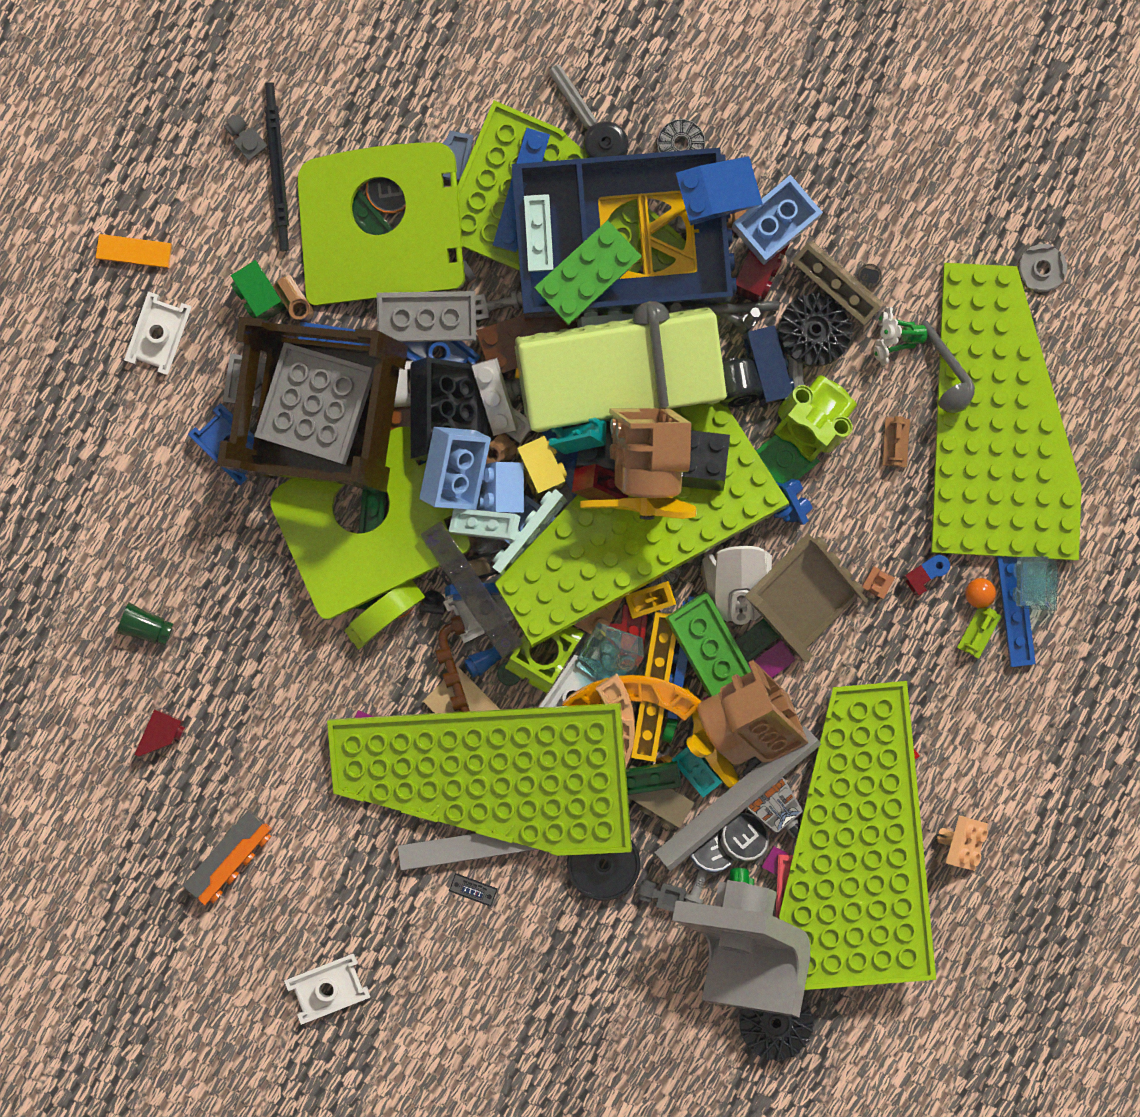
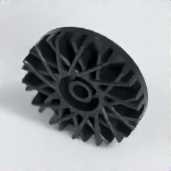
(824, 316)
(608, 882)
(778, 1041)

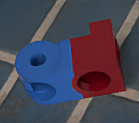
(933, 567)

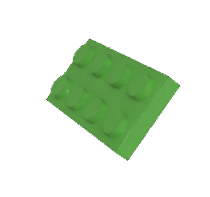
(588, 272)
(707, 643)

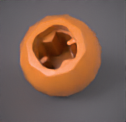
(980, 593)

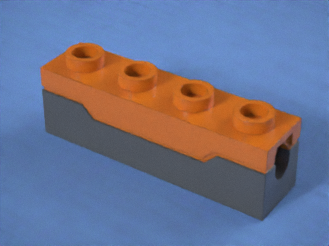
(227, 857)

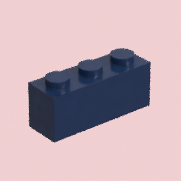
(772, 365)

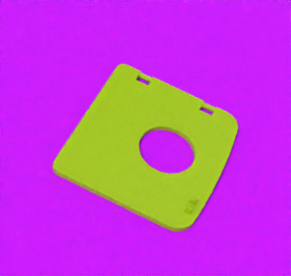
(414, 257)
(350, 567)

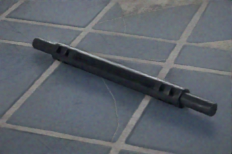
(276, 166)

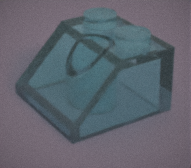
(1036, 583)
(611, 652)

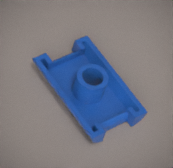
(453, 351)
(219, 430)

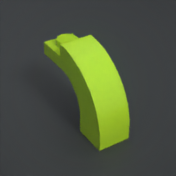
(383, 613)

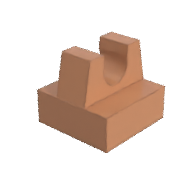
(878, 582)

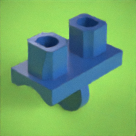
(797, 508)

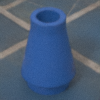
(480, 662)

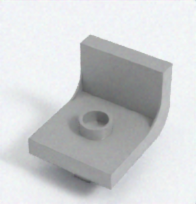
(752, 954)

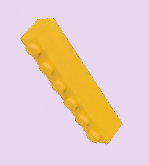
(657, 666)

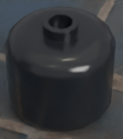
(601, 135)
(741, 383)

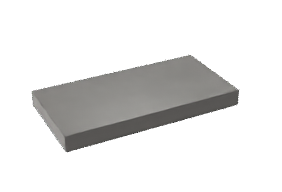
(427, 315)

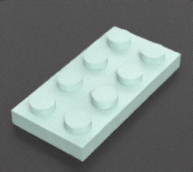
(536, 524)

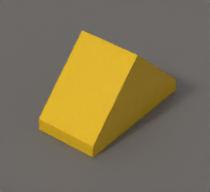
(650, 599)

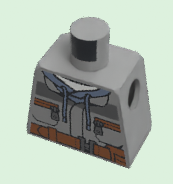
(778, 808)

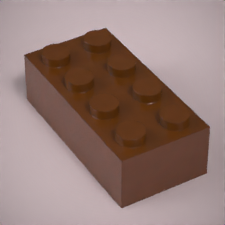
(499, 339)

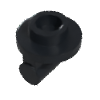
(432, 603)

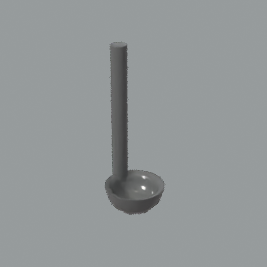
(653, 313)
(959, 396)

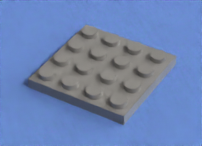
(315, 403)

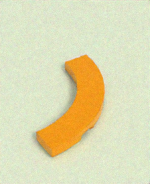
(642, 689)

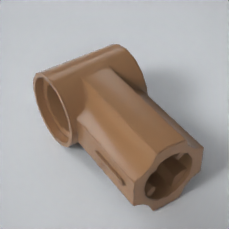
(293, 298)
(501, 449)

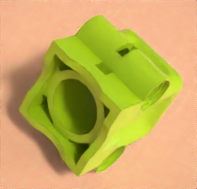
(816, 417)
(539, 675)

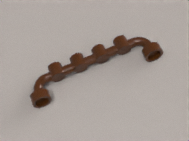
(445, 656)

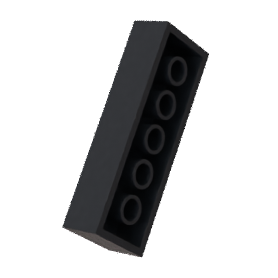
(707, 459)

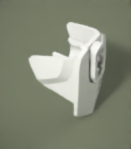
(732, 577)

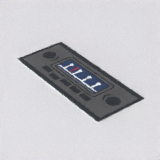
(473, 889)

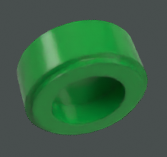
(669, 730)

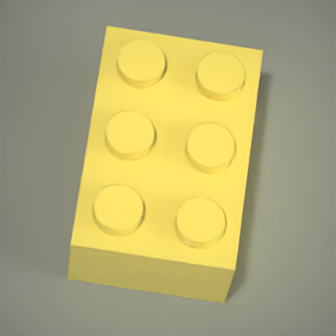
(541, 467)

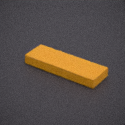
(134, 251)

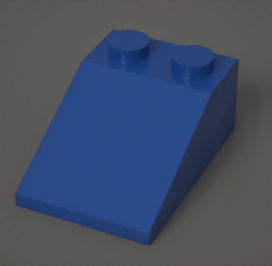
(718, 189)

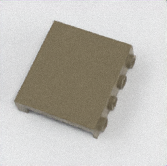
(804, 594)

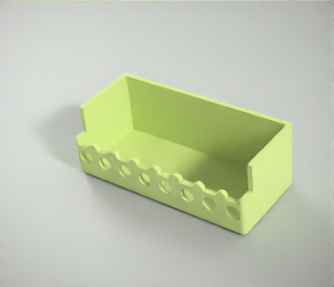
(611, 365)

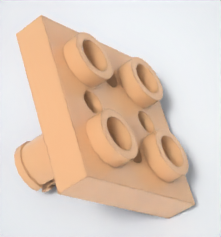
(965, 842)

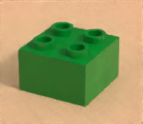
(259, 293)

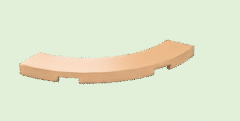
(614, 691)

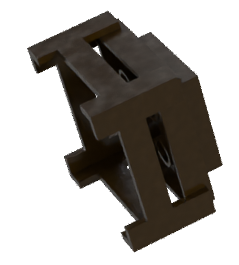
(369, 449)

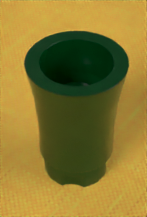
(144, 625)

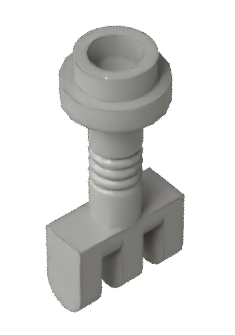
(486, 306)
(697, 887)

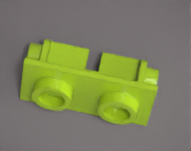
(979, 631)

